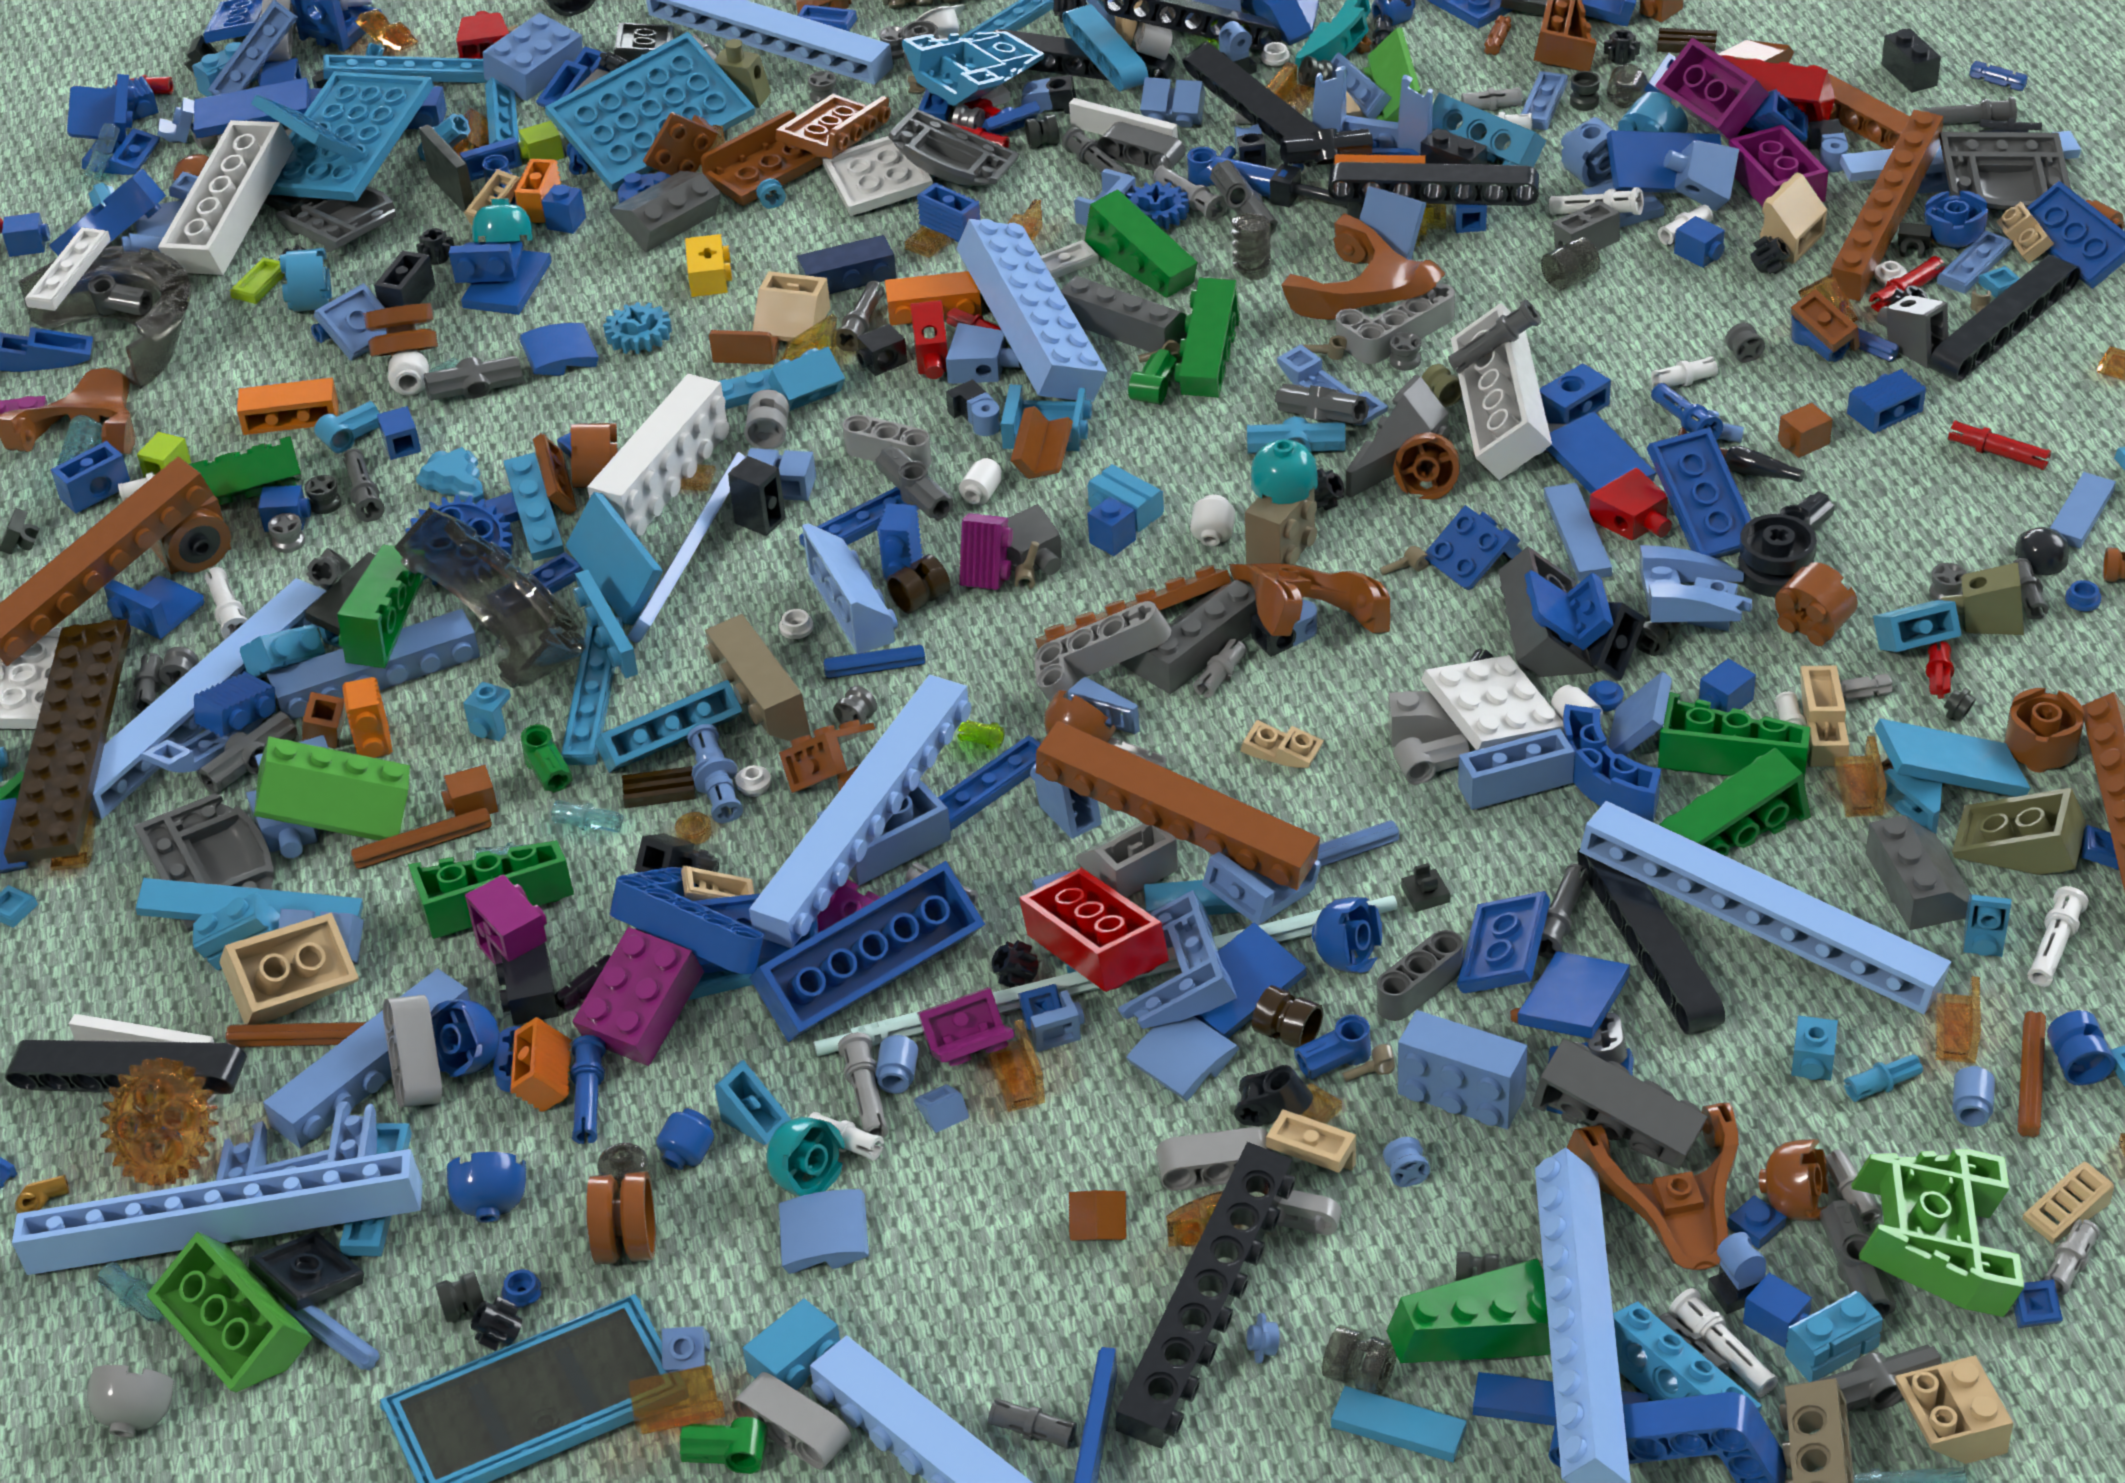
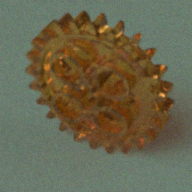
(142, 1151)

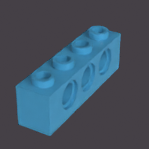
(1524, 144)
(667, 726)
(1663, 1361)

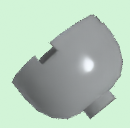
(128, 1399)

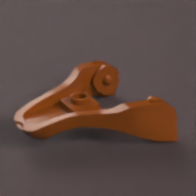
(1384, 280)
(97, 395)
(1282, 587)
(1679, 1207)

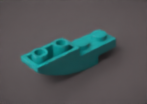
(1338, 36)

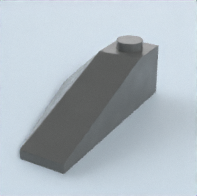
(1415, 412)

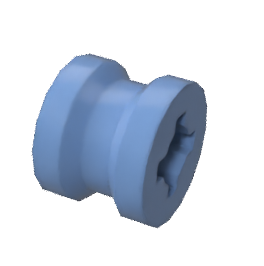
(1406, 1162)

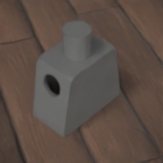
(1916, 326)
(1035, 526)

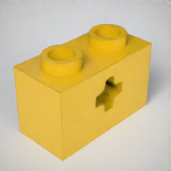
(708, 265)

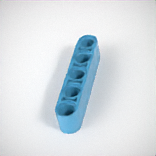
(1105, 47)

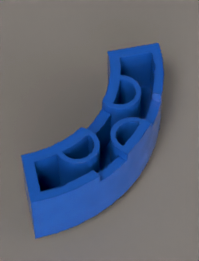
(123, 207)
(1604, 774)

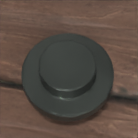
(1959, 704)

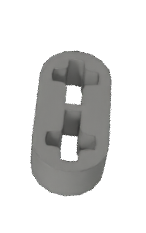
(1309, 1213)

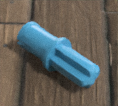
(1882, 1077)

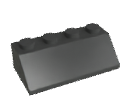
(1123, 315)
(1197, 637)
(1536, 646)

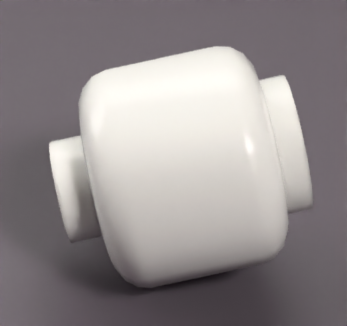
(407, 372)
(1212, 519)

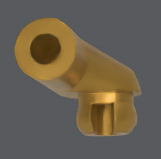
(37, 1194)

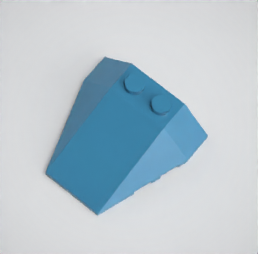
(968, 67)

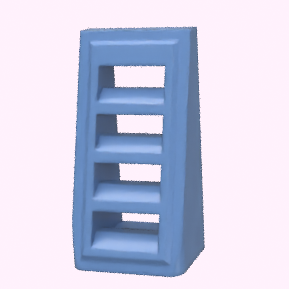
(1109, 704)

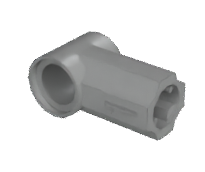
(1421, 760)

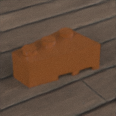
(1565, 36)

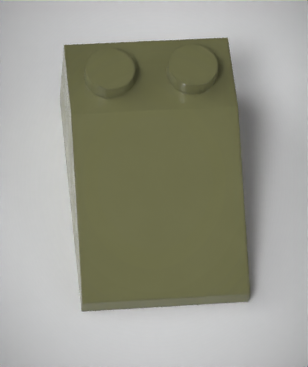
(2023, 832)

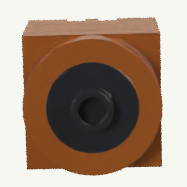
(196, 541)

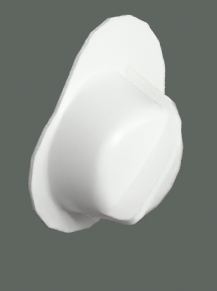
(944, 18)

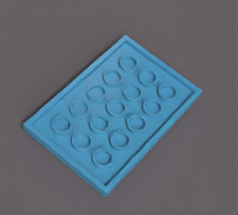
(623, 111)
(365, 112)

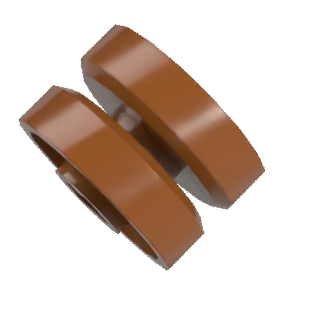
(400, 328)
(621, 1218)

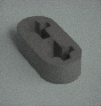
(1609, 1040)

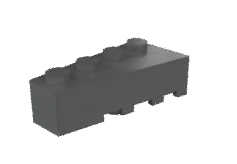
(1624, 1105)

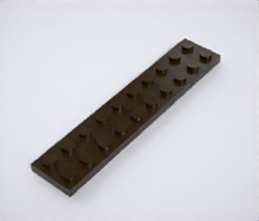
(68, 742)

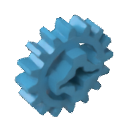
(637, 328)

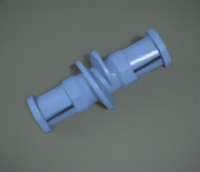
(714, 774)

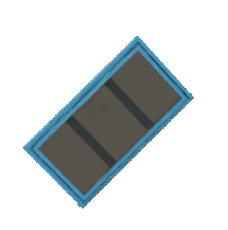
(526, 1397)

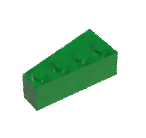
(1137, 245)
(1209, 337)
(250, 472)
(377, 609)
(1722, 741)
(1745, 805)
(442, 888)
(1475, 1318)

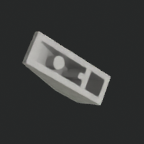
(1418, 716)

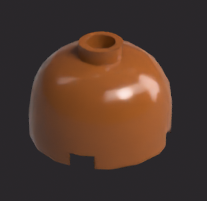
(1427, 459)
(1077, 714)
(1795, 1179)

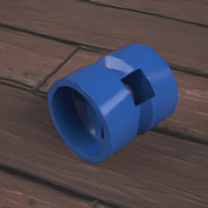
(2080, 1048)

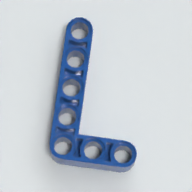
(658, 906)
(1701, 1427)

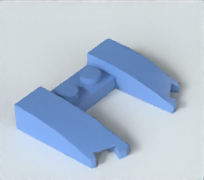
(1408, 132)
(1669, 601)
(1203, 978)
(350, 1138)

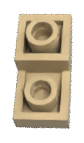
(2024, 232)
(1290, 749)

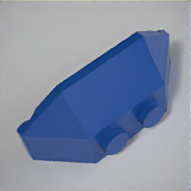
(1291, 17)

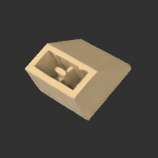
(1794, 216)
(790, 304)
(1958, 1410)

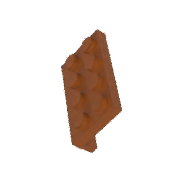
(833, 125)
(753, 157)

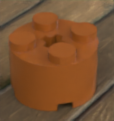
(591, 450)
(1815, 603)
(2044, 729)

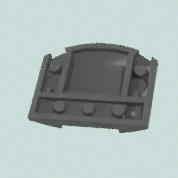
(950, 150)
(2003, 165)
(340, 221)
(207, 846)

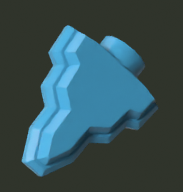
(452, 474)

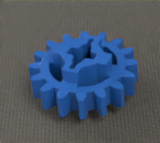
(1161, 203)

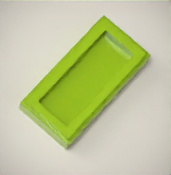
(257, 281)

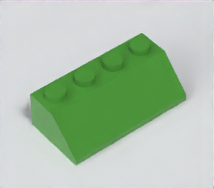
(1387, 67)
(331, 789)
(228, 1314)

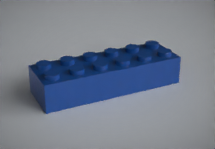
(866, 951)

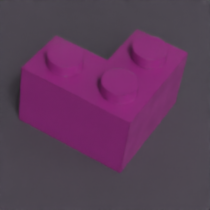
(505, 920)

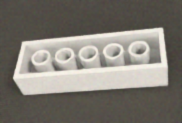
(227, 196)
(1502, 400)
(664, 451)

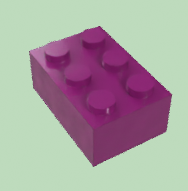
(1712, 89)
(1772, 158)
(639, 995)

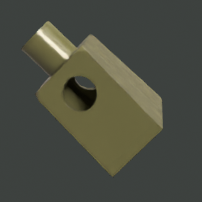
(745, 71)
(1991, 601)

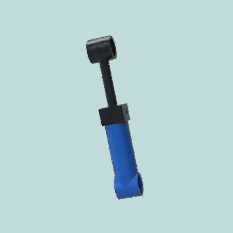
(1279, 184)

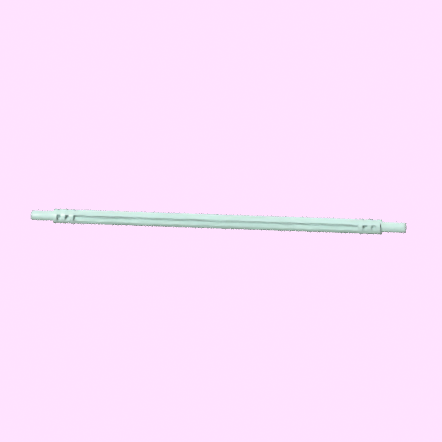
(1075, 983)

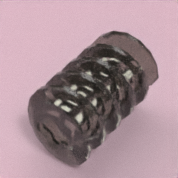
(1251, 245)

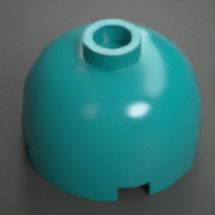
(501, 222)
(1284, 472)
(802, 1148)

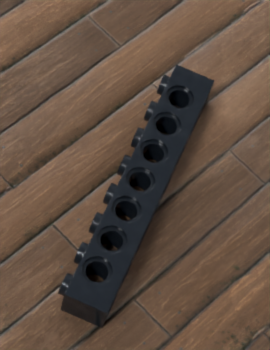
(1154, 1419)

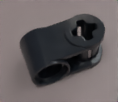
(1270, 1094)

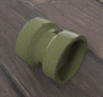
(1443, 384)

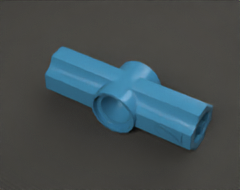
(1312, 435)

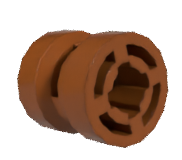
(2113, 565)

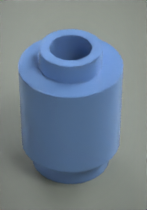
(896, 1063)
(1973, 1096)

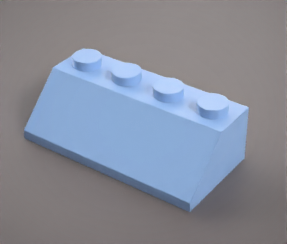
(848, 590)

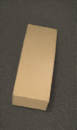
(1824, 713)

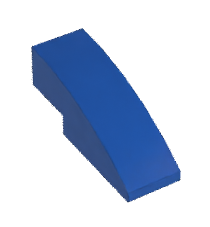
(571, 76)
(43, 350)

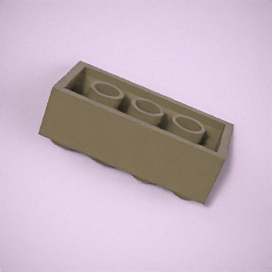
(757, 678)

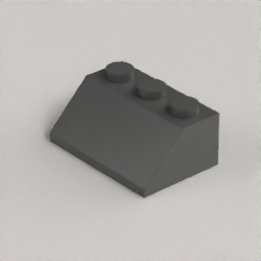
(667, 208)
(1916, 872)

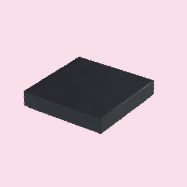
(306, 1270)

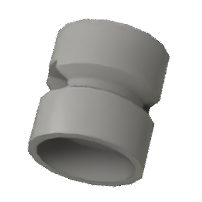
(766, 419)

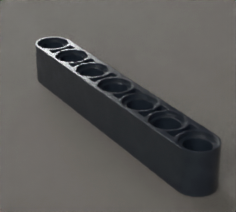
(1198, 24)
(1067, 58)
(1246, 94)
(1446, 180)
(2004, 318)
(1656, 946)
(96, 1064)

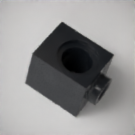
(881, 350)

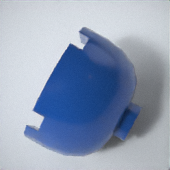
(1956, 219)
(1346, 927)
(464, 1036)
(486, 1184)

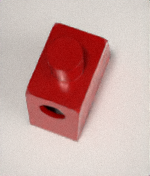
(479, 33)
(930, 352)
(1631, 506)

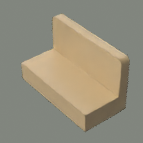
(1312, 1141)

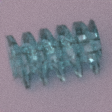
(81, 436)

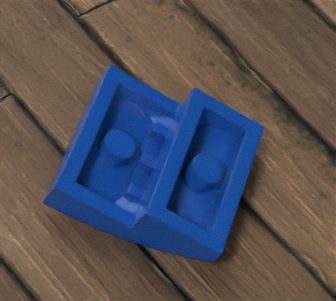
(128, 154)
(558, 346)

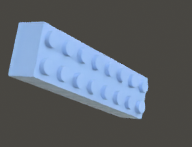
(1030, 310)

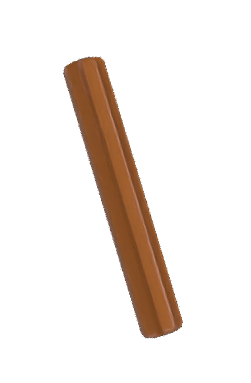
(421, 838)
(290, 1034)
(2031, 1074)

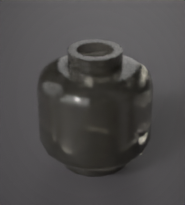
(1626, 85)
(622, 1159)

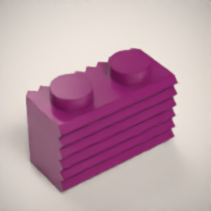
(984, 551)

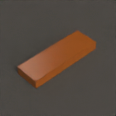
(554, 474)

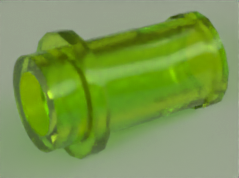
(986, 734)

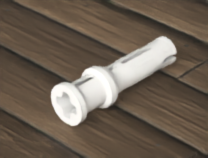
(1621, 201)
(228, 611)
(2060, 925)
(1712, 1327)

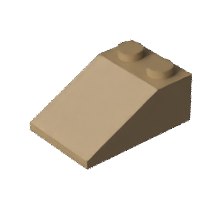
(287, 968)

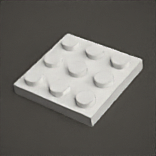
(874, 176)
(1491, 701)

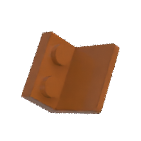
(680, 144)
(819, 758)

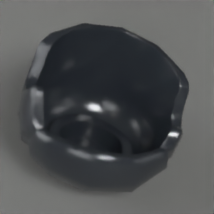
(2044, 549)

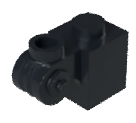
(666, 851)

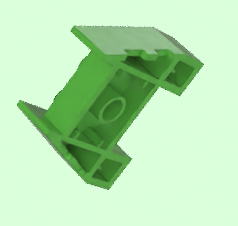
(1933, 1226)

